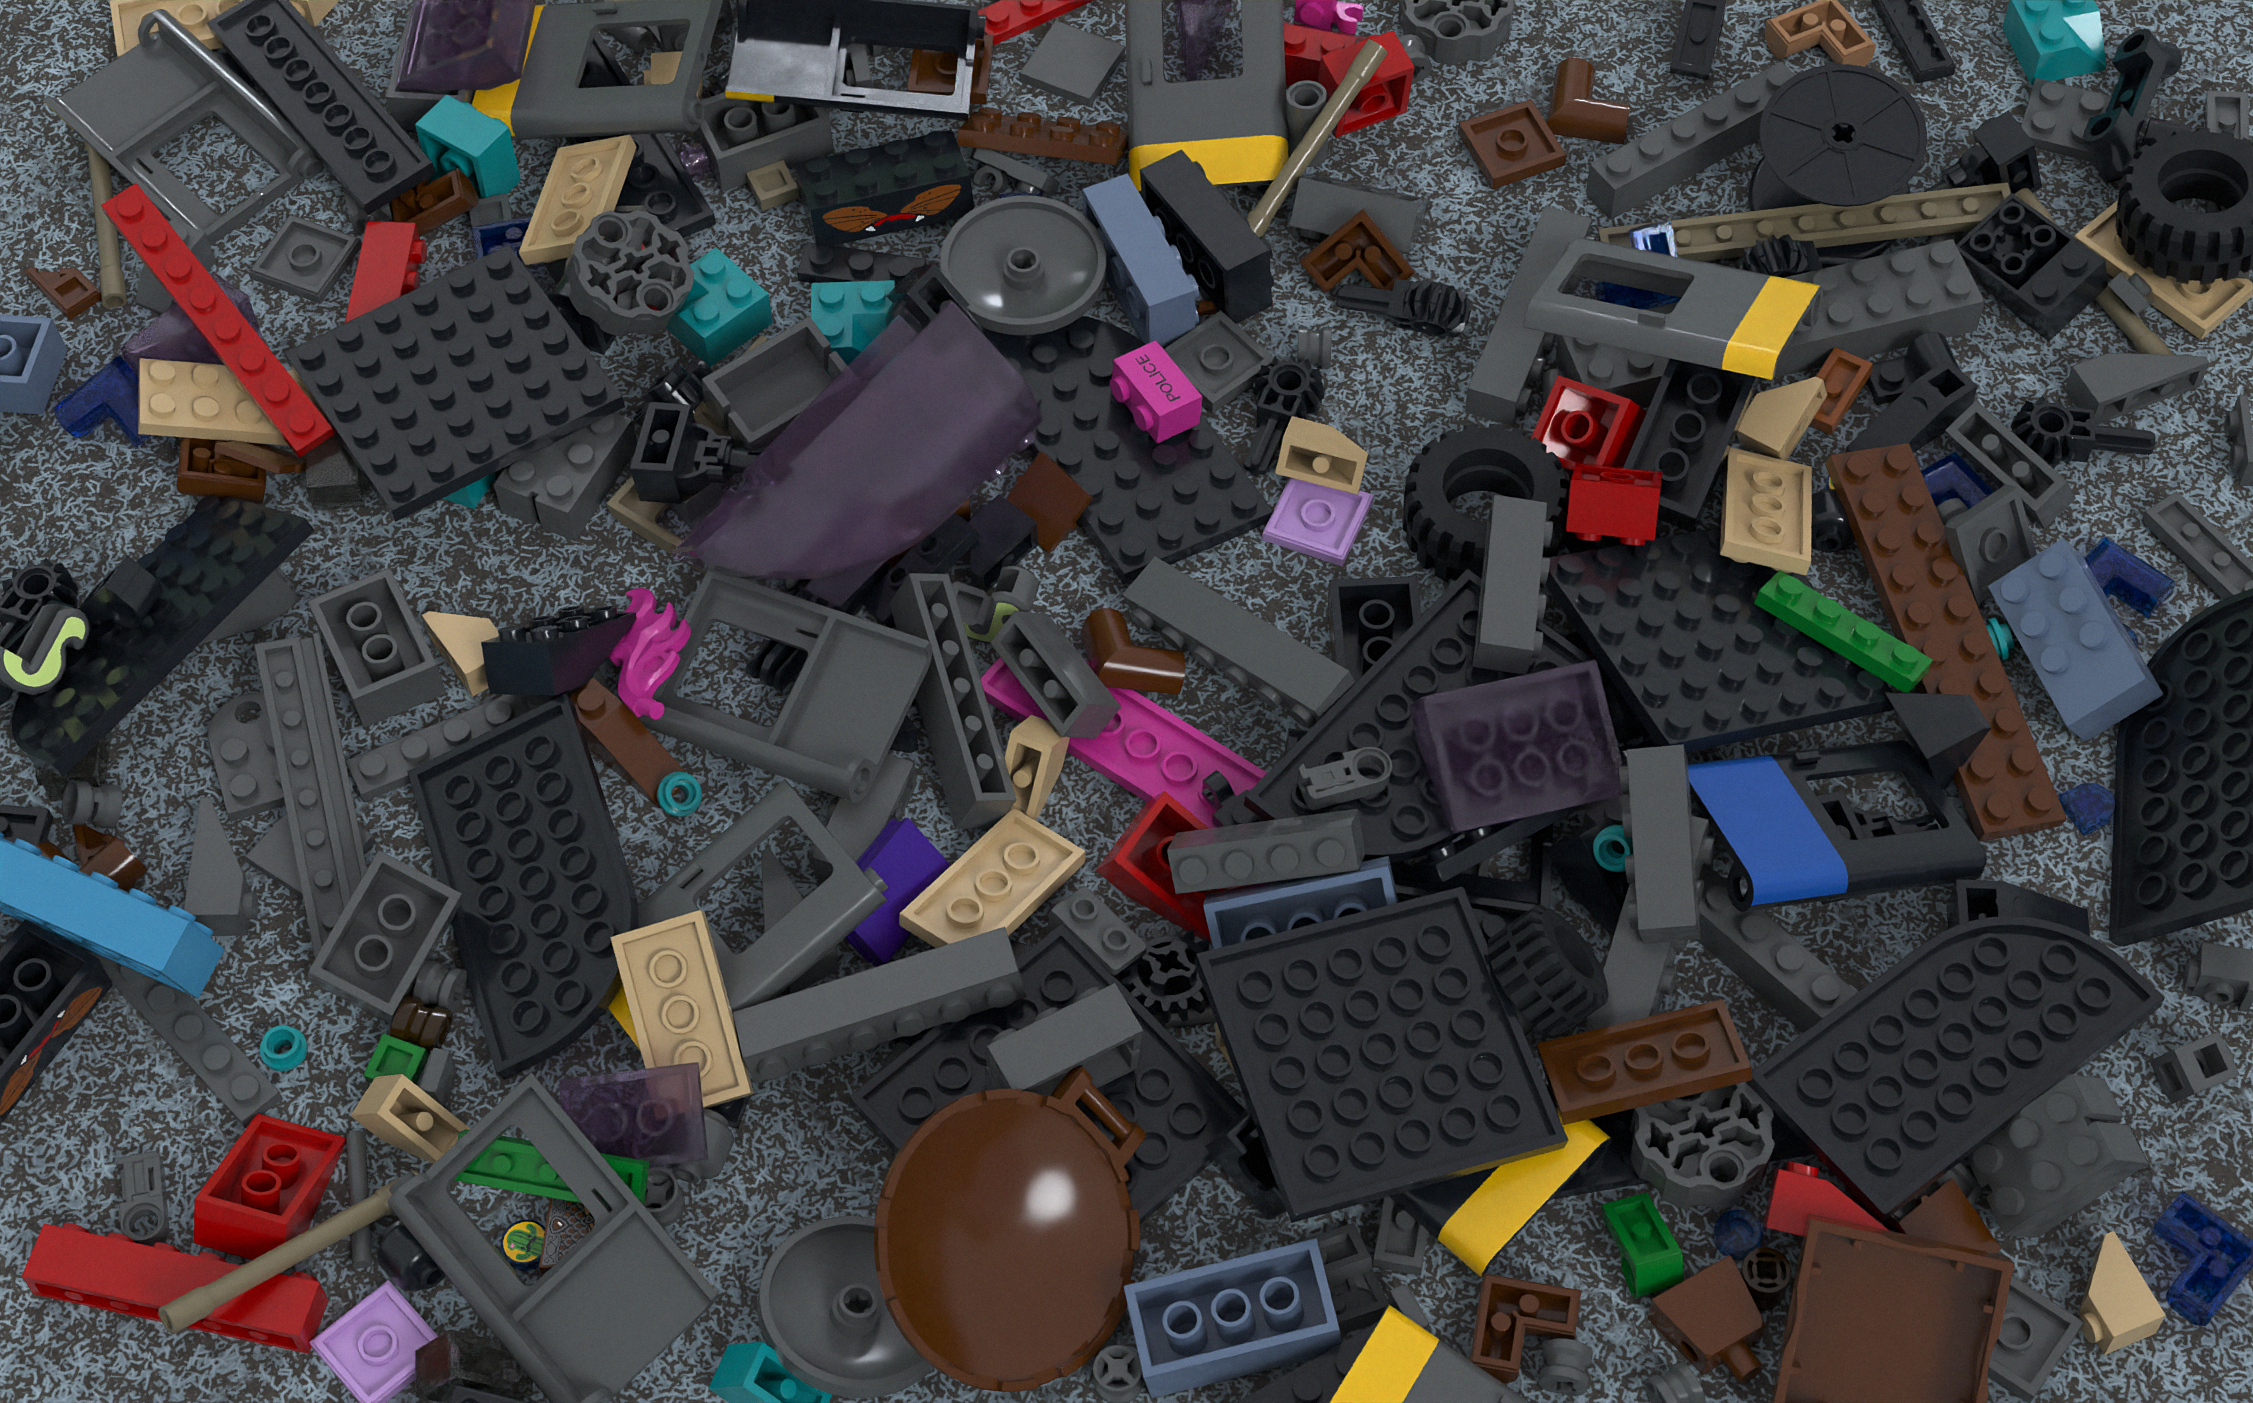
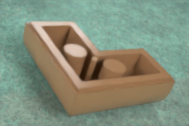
(1822, 24)

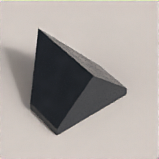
(1940, 729)

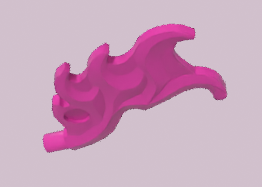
(648, 653)

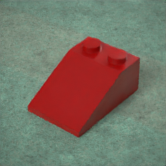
(1142, 869)
(265, 1187)
(1800, 1192)

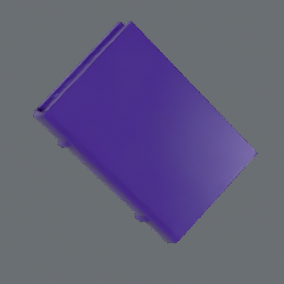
(908, 867)

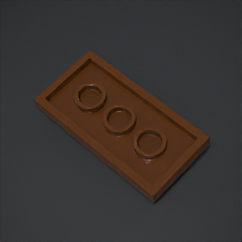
(1034, 136)
(1644, 1062)

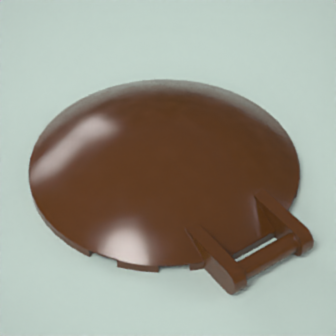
(1010, 1234)

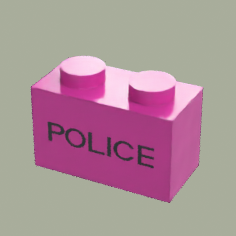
(1155, 392)

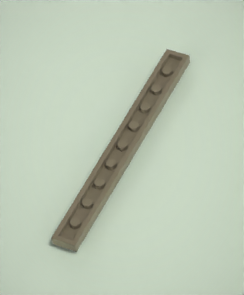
(1830, 225)

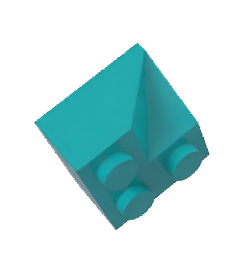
(2055, 37)
(466, 139)
(720, 309)
(850, 313)

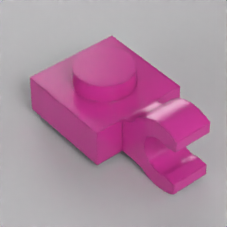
(1327, 13)

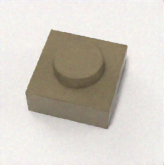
(772, 185)

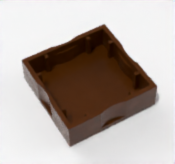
(1889, 1318)

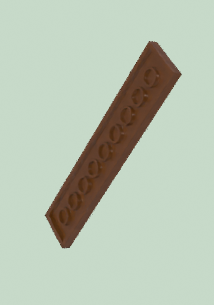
(1936, 613)

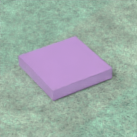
(1317, 520)
(375, 1345)

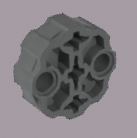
(1458, 28)
(635, 276)
(1705, 1143)

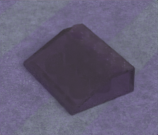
(465, 44)
(1519, 746)

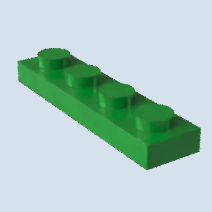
(1843, 631)
(521, 1168)

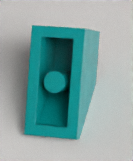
(756, 1376)

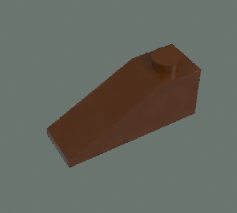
(623, 740)

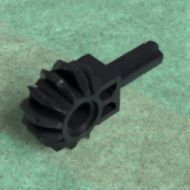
(1786, 257)
(1412, 305)
(1278, 405)
(2071, 433)
(30, 591)

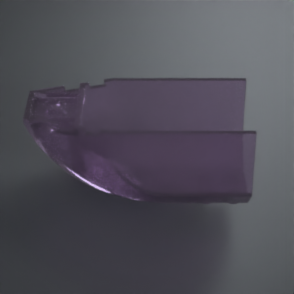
(873, 458)

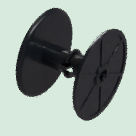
(1838, 141)

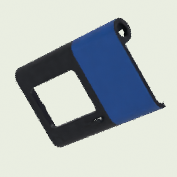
(1794, 849)

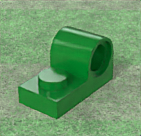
(1646, 1246)

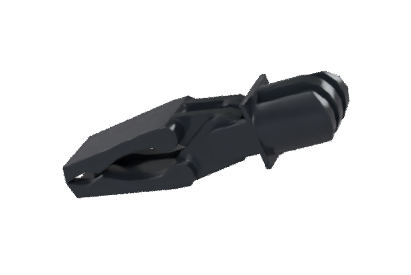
(779, 663)

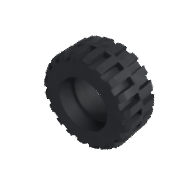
(2183, 241)
(1473, 462)

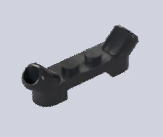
(2141, 66)

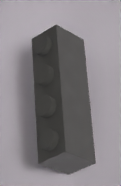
(1511, 585)
(1662, 844)
(1266, 851)

